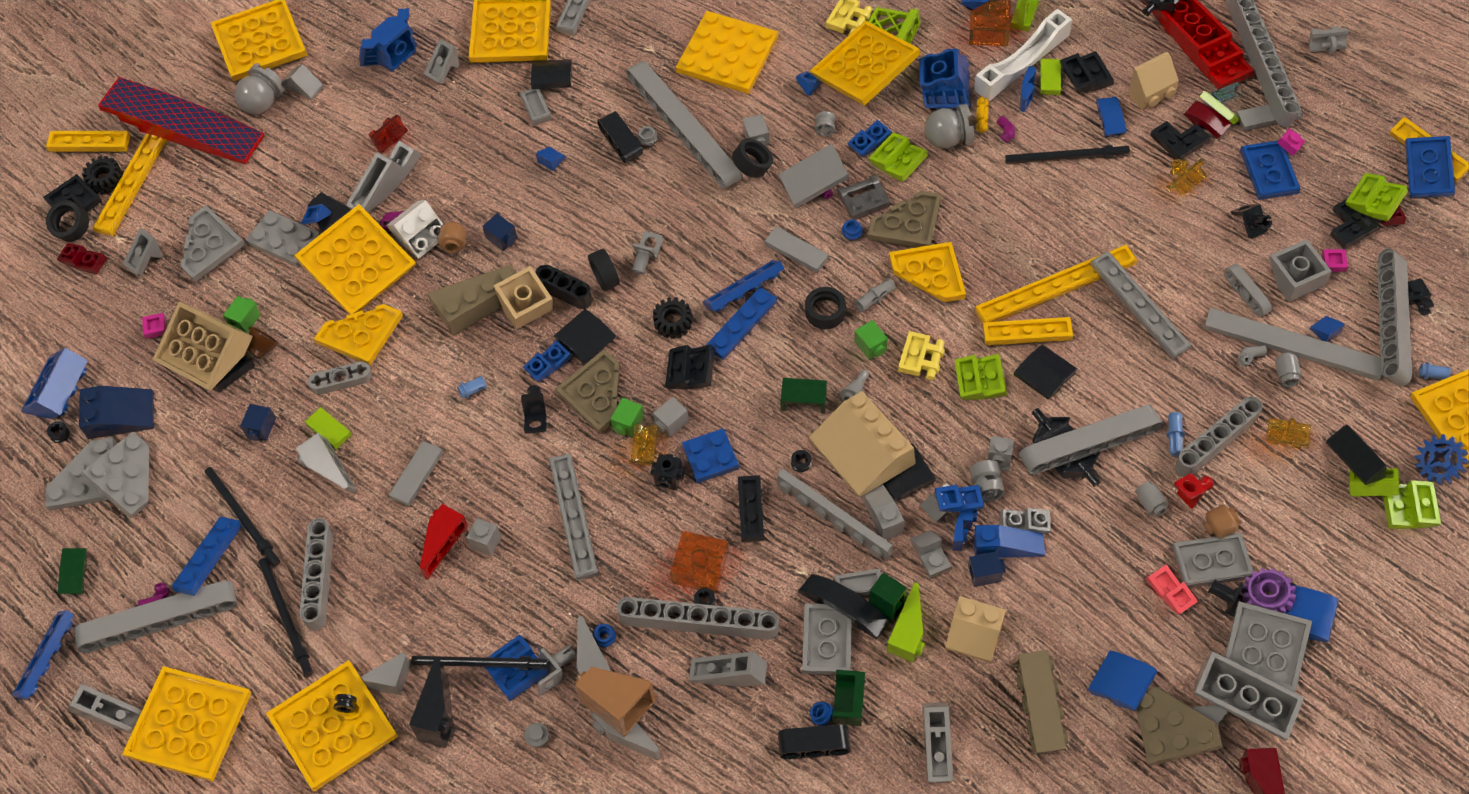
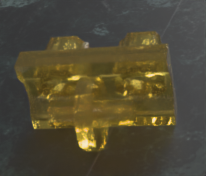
(1180, 168)
(1288, 432)
(644, 444)

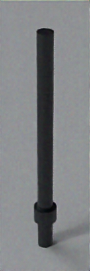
(1107, 151)
(263, 545)
(300, 653)
(522, 662)

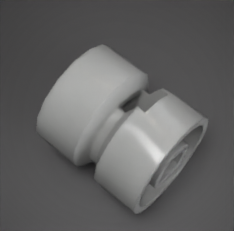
(988, 476)

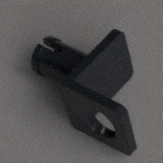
(1253, 219)
(534, 410)
(1227, 594)

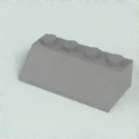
(1248, 695)

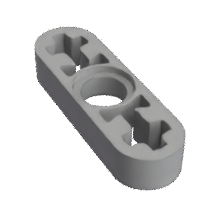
(1247, 290)
(325, 387)

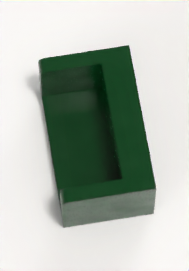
(804, 392)
(888, 596)
(848, 698)

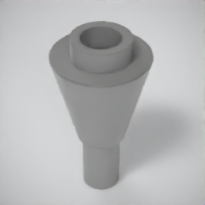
(855, 386)

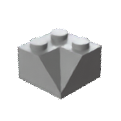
(1299, 270)

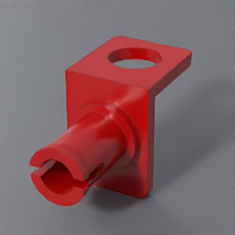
(1192, 489)

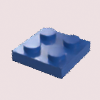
(710, 455)

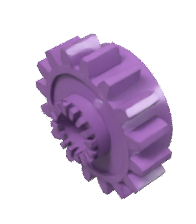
(1272, 582)

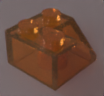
(990, 24)
(699, 561)

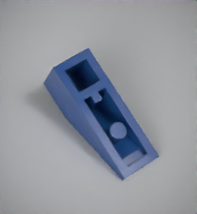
(1007, 541)

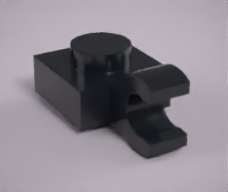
(1420, 295)

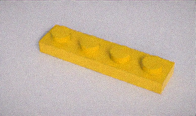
(1407, 129)
(88, 141)
(1027, 331)

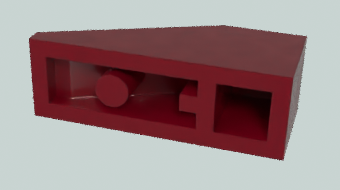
(1262, 770)

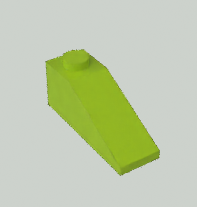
(908, 631)

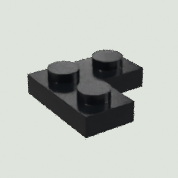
(1179, 144)
(76, 191)
(1355, 225)

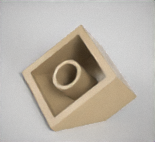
(1153, 81)
(523, 297)
(975, 629)

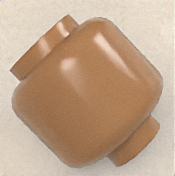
(452, 237)
(1221, 521)

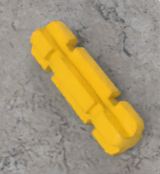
(982, 114)

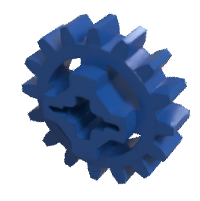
(1449, 453)

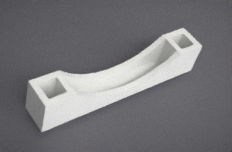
(1000, 75)

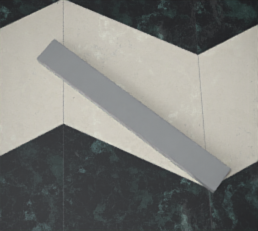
(1294, 343)

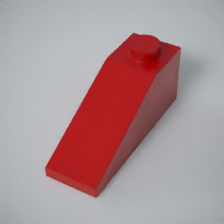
(442, 533)

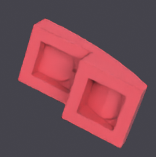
(1170, 590)

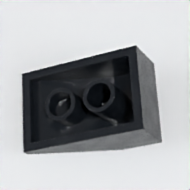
(433, 714)

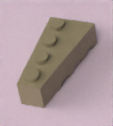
(468, 300)
(1041, 702)

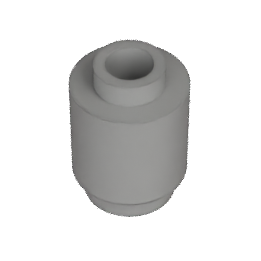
(1288, 369)
(1152, 499)

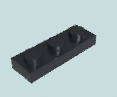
(750, 508)

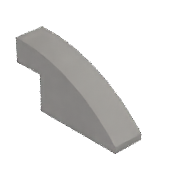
(383, 176)

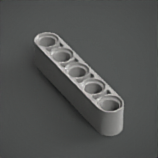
(1223, 428)
(320, 583)

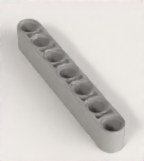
(1394, 317)
(1090, 439)
(154, 617)
(707, 625)

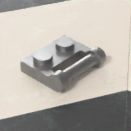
(866, 202)

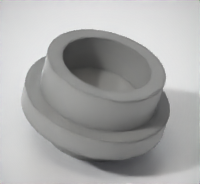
(647, 136)
(536, 735)

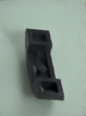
(846, 602)

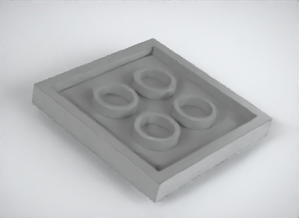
(1269, 643)

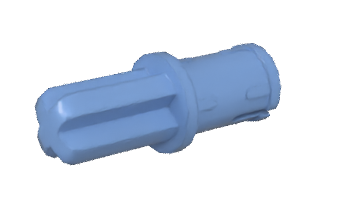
(1175, 433)

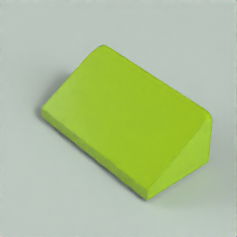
(1384, 487)

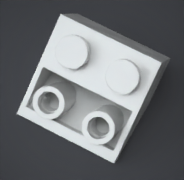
(417, 228)

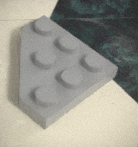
(207, 243)
(123, 474)
(69, 486)

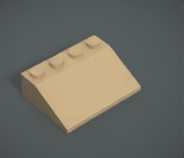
(200, 346)
(862, 445)

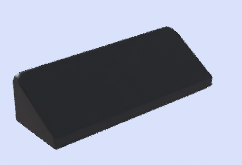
(1357, 455)

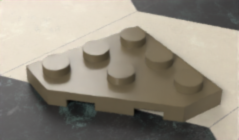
(908, 222)
(593, 390)
(1174, 729)

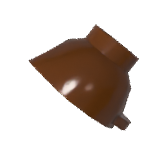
(260, 342)

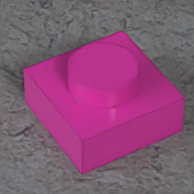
(1291, 141)
(1335, 259)
(154, 325)

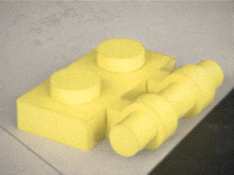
(843, 14)
(914, 354)

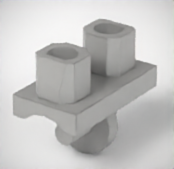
(1328, 40)

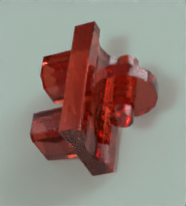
(388, 134)

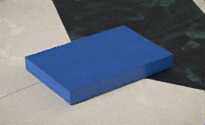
(1429, 167)
(1270, 170)

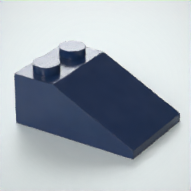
(115, 410)

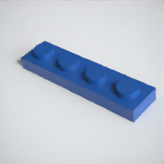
(749, 282)
(742, 322)
(206, 556)
(39, 663)

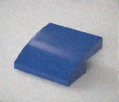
(1316, 607)
(512, 680)
(1122, 680)

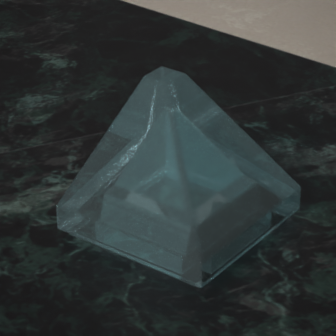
(1226, 93)

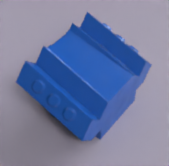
(389, 43)
(945, 79)

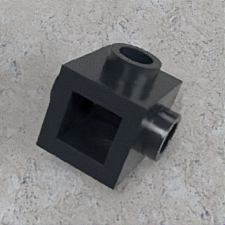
(667, 471)

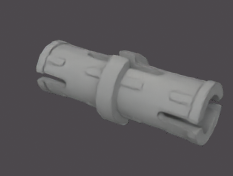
(875, 295)

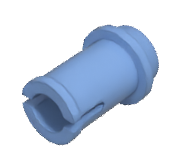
(1432, 371)
(471, 387)

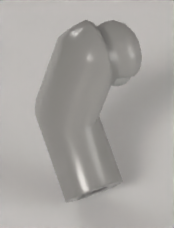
(1248, 353)

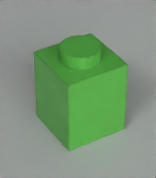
(242, 313)
(871, 340)
(626, 416)

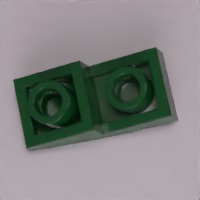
(71, 571)

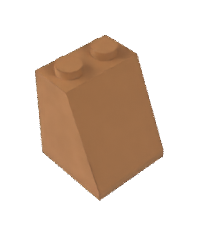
(615, 697)

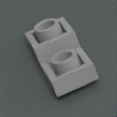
(1030, 520)

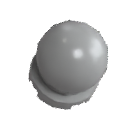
(257, 91)
(947, 127)

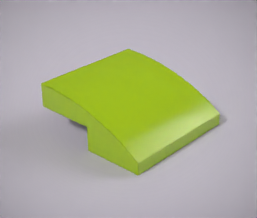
(898, 157)
(1376, 197)
(980, 377)
(1413, 507)

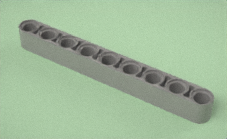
(1265, 61)
(684, 124)

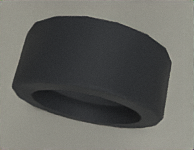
(746, 164)
(79, 227)
(603, 269)
(830, 294)

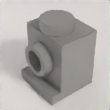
(1001, 451)

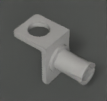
(644, 252)
(556, 662)

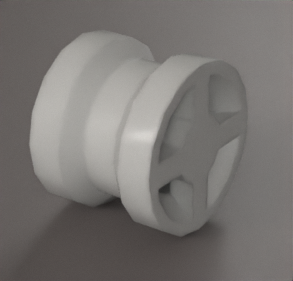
(825, 123)

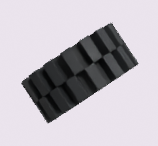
(98, 167)
(672, 307)

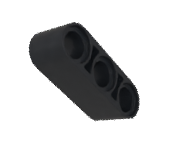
(620, 137)
(571, 293)
(813, 742)

